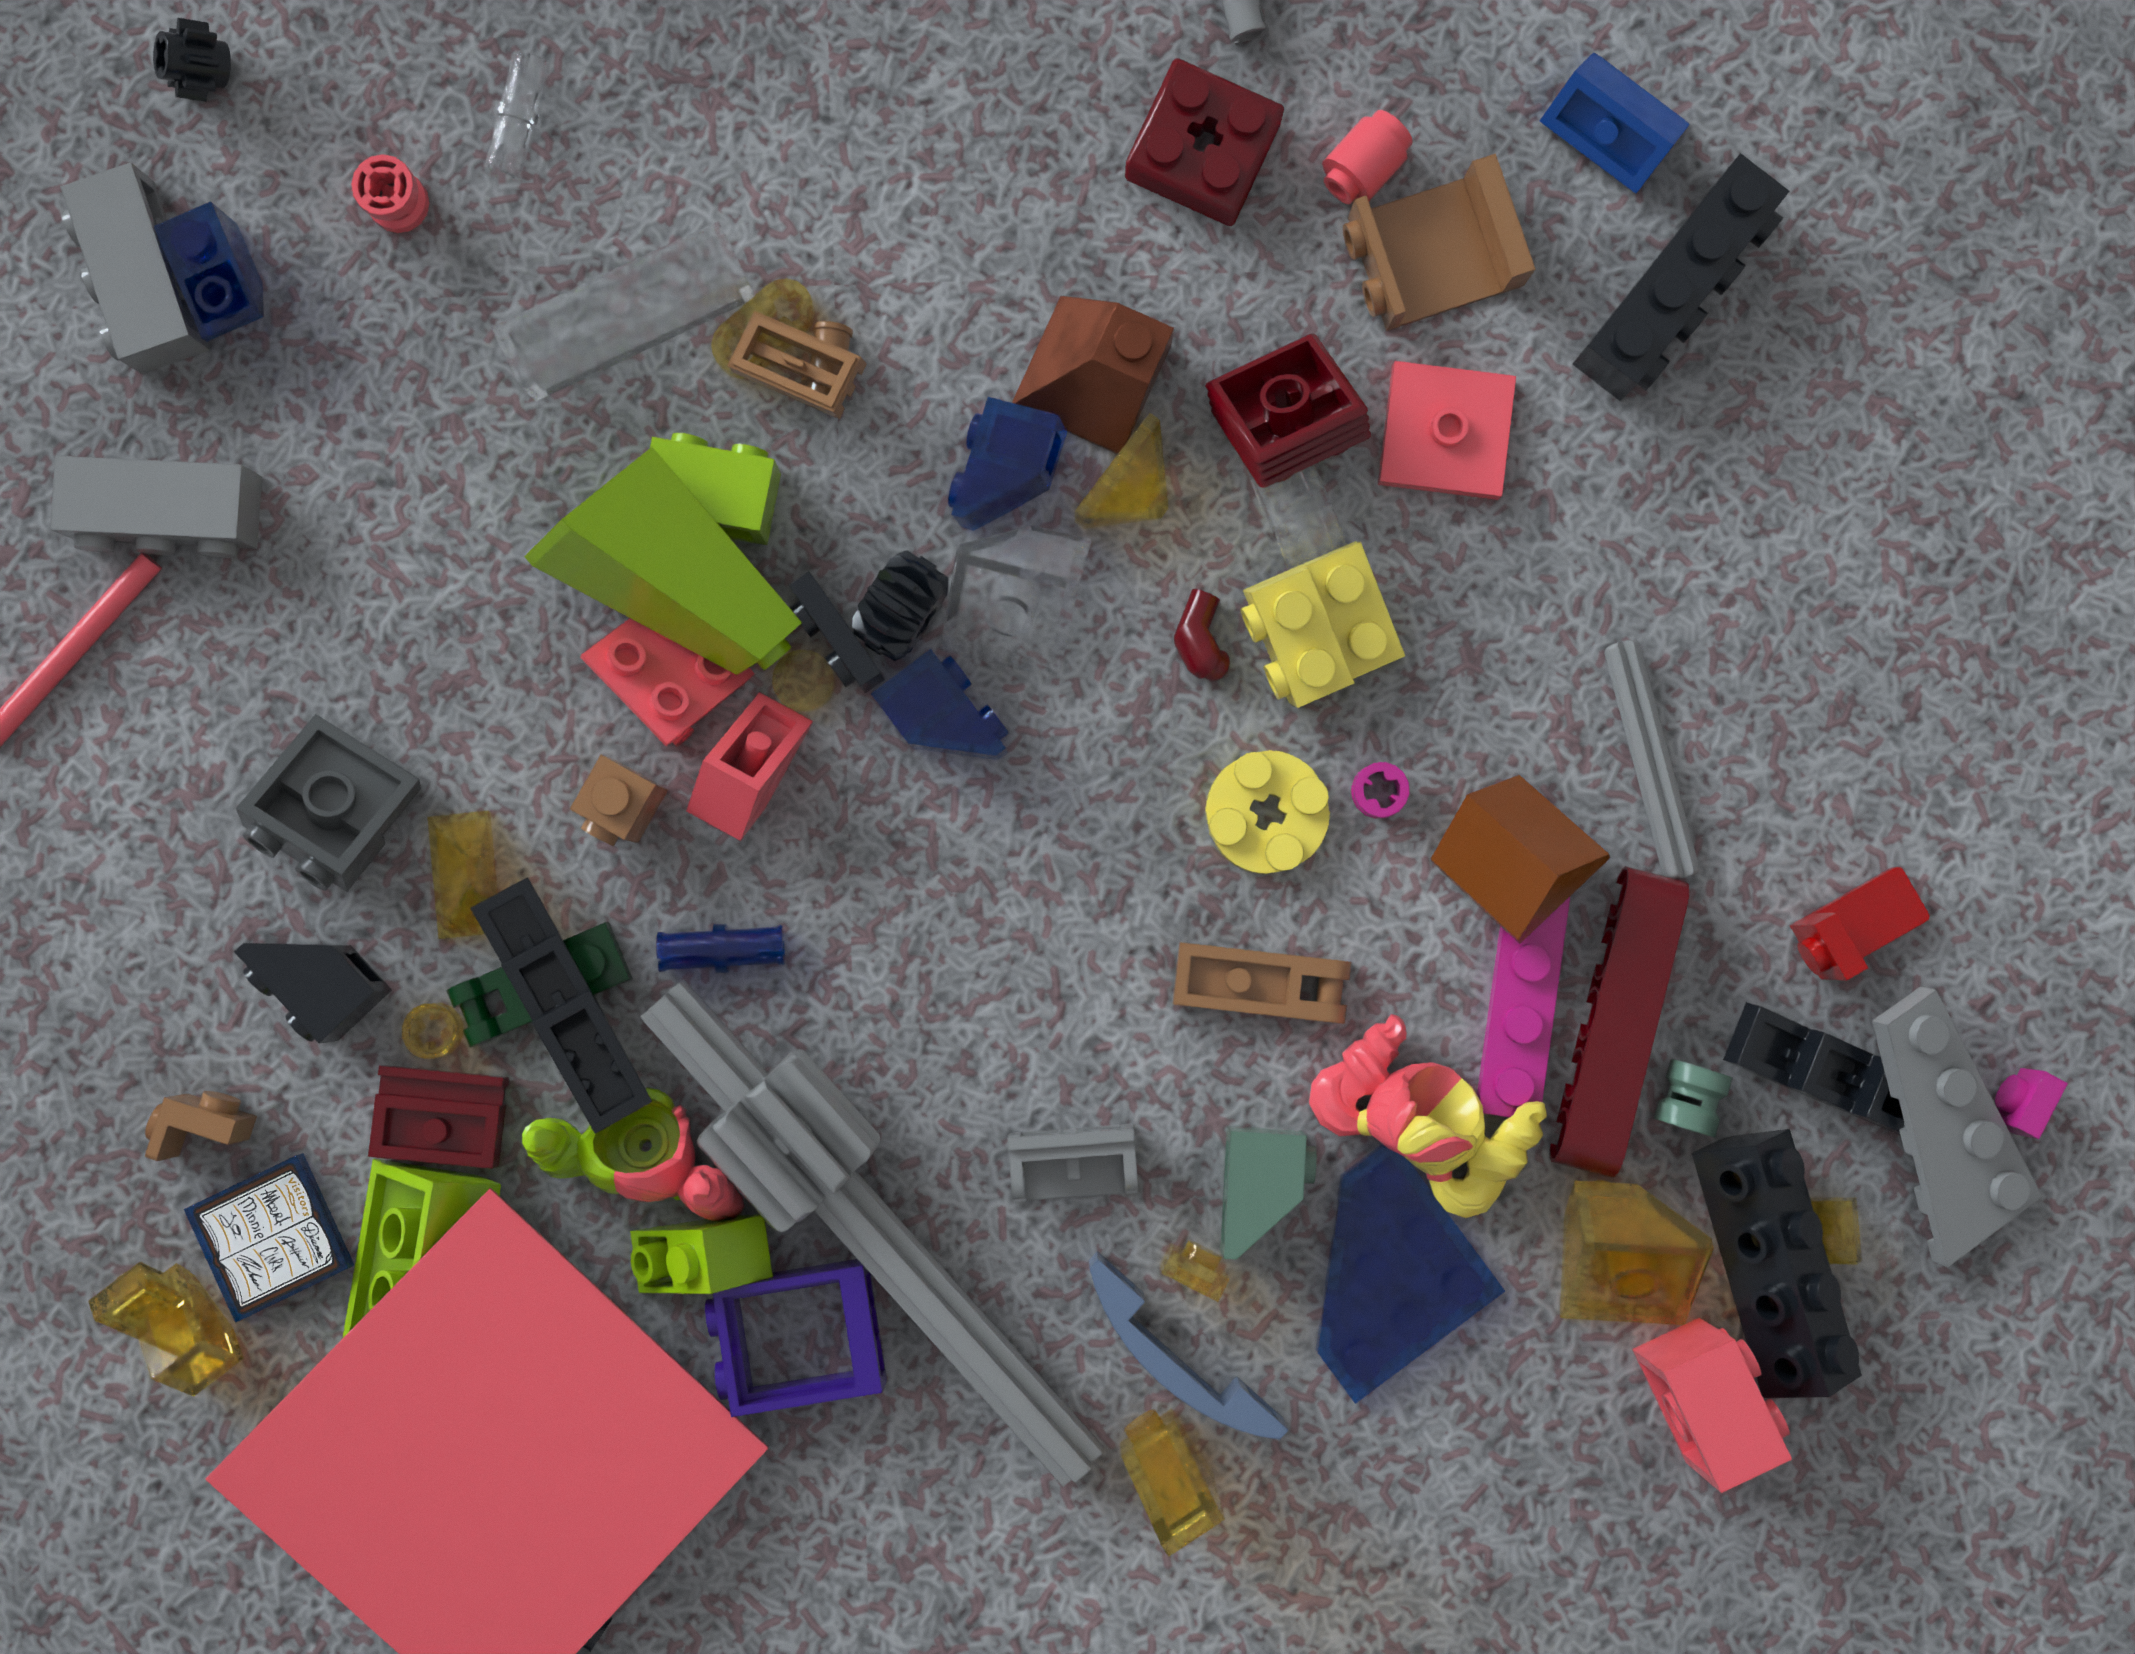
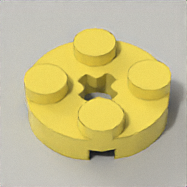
(1235, 827)

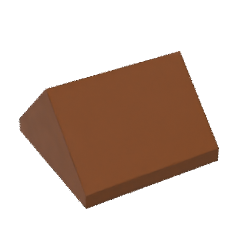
(1516, 855)

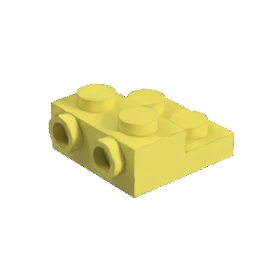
(1321, 625)

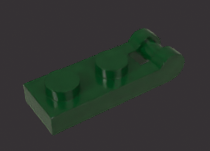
(596, 956)

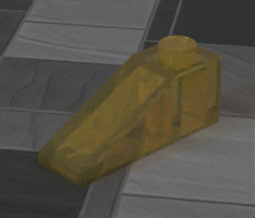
(1171, 1479)

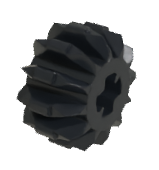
(900, 605)

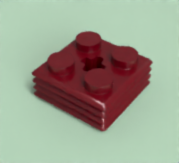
(1223, 174)
(1288, 410)

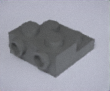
(326, 805)

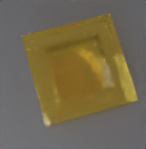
(1839, 1228)
(1195, 1268)

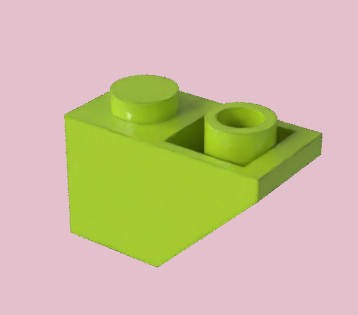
(732, 485)
(701, 1255)

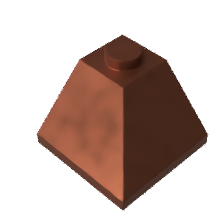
(1096, 368)

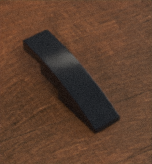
(561, 1005)
(1814, 1066)

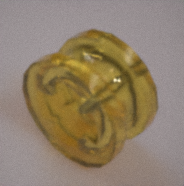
(414, 1025)

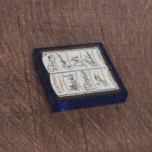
(269, 1237)

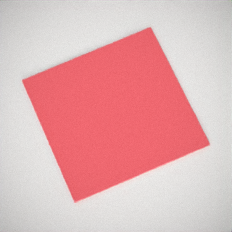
(488, 1452)

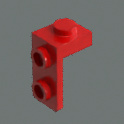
(1857, 924)

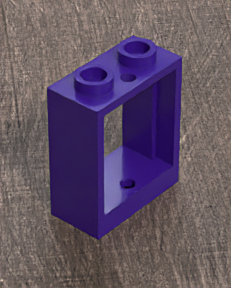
(734, 1374)

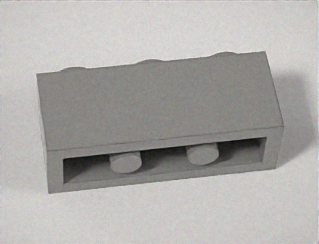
(128, 270)
(156, 505)

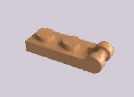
(1258, 982)

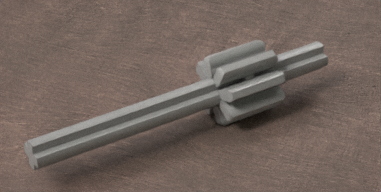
(796, 1151)

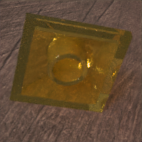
(1628, 1256)

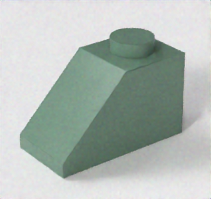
(1261, 1183)

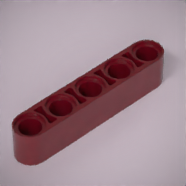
(1622, 1022)

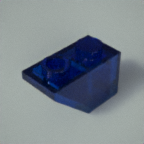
(213, 269)
(1008, 462)
(935, 713)

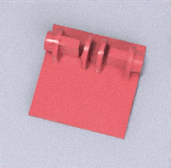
(661, 679)

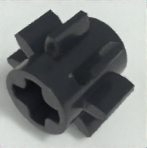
(191, 59)

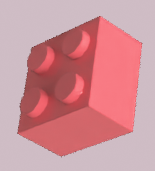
(1714, 1403)

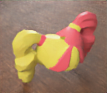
(1426, 1118)

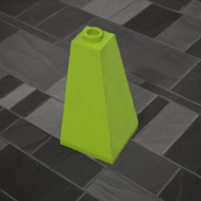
(669, 566)

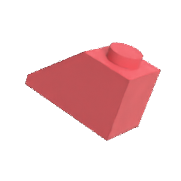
(747, 766)

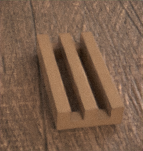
(840, 385)

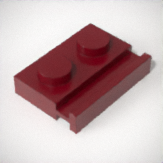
(438, 1117)

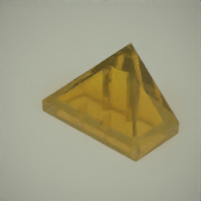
(1132, 484)
(461, 870)

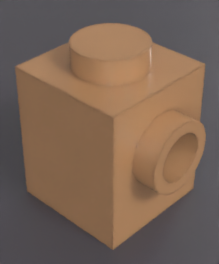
(617, 802)

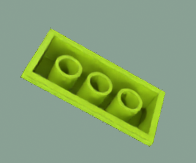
(402, 1220)

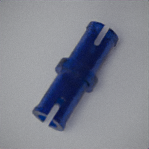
(720, 948)

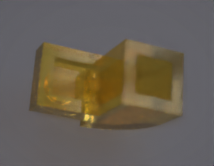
(176, 1323)

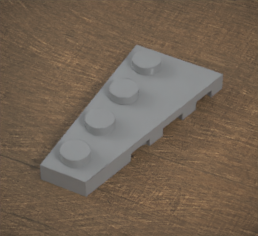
(1959, 1143)

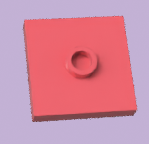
(1447, 430)

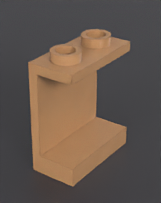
(1439, 247)

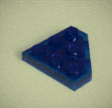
(1393, 1274)

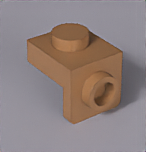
(211, 1116)

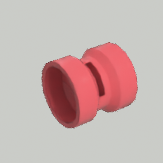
(401, 205)

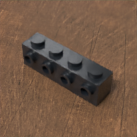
(1680, 278)
(1777, 1264)

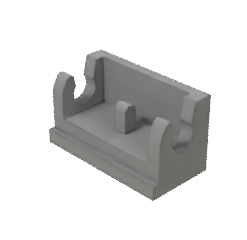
(1072, 1162)

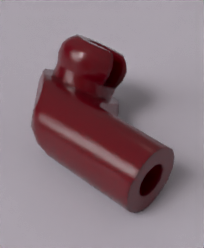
(1195, 641)

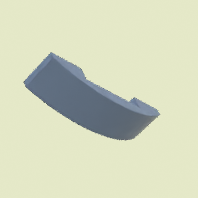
(1235, 1407)

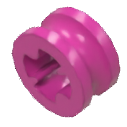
(1388, 774)

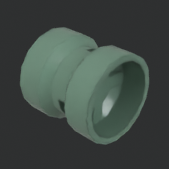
(1697, 1084)

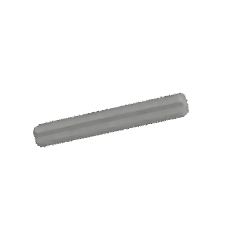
(1651, 759)

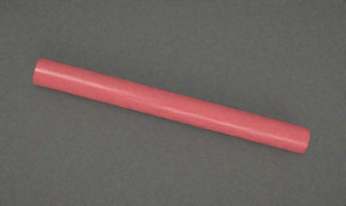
(76, 644)

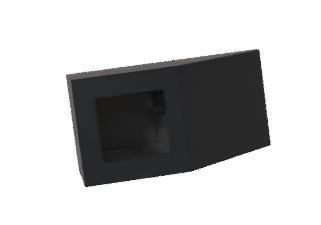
(318, 984)

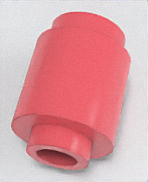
(1366, 157)

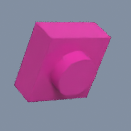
(2029, 1101)

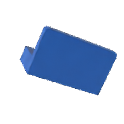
(1614, 122)

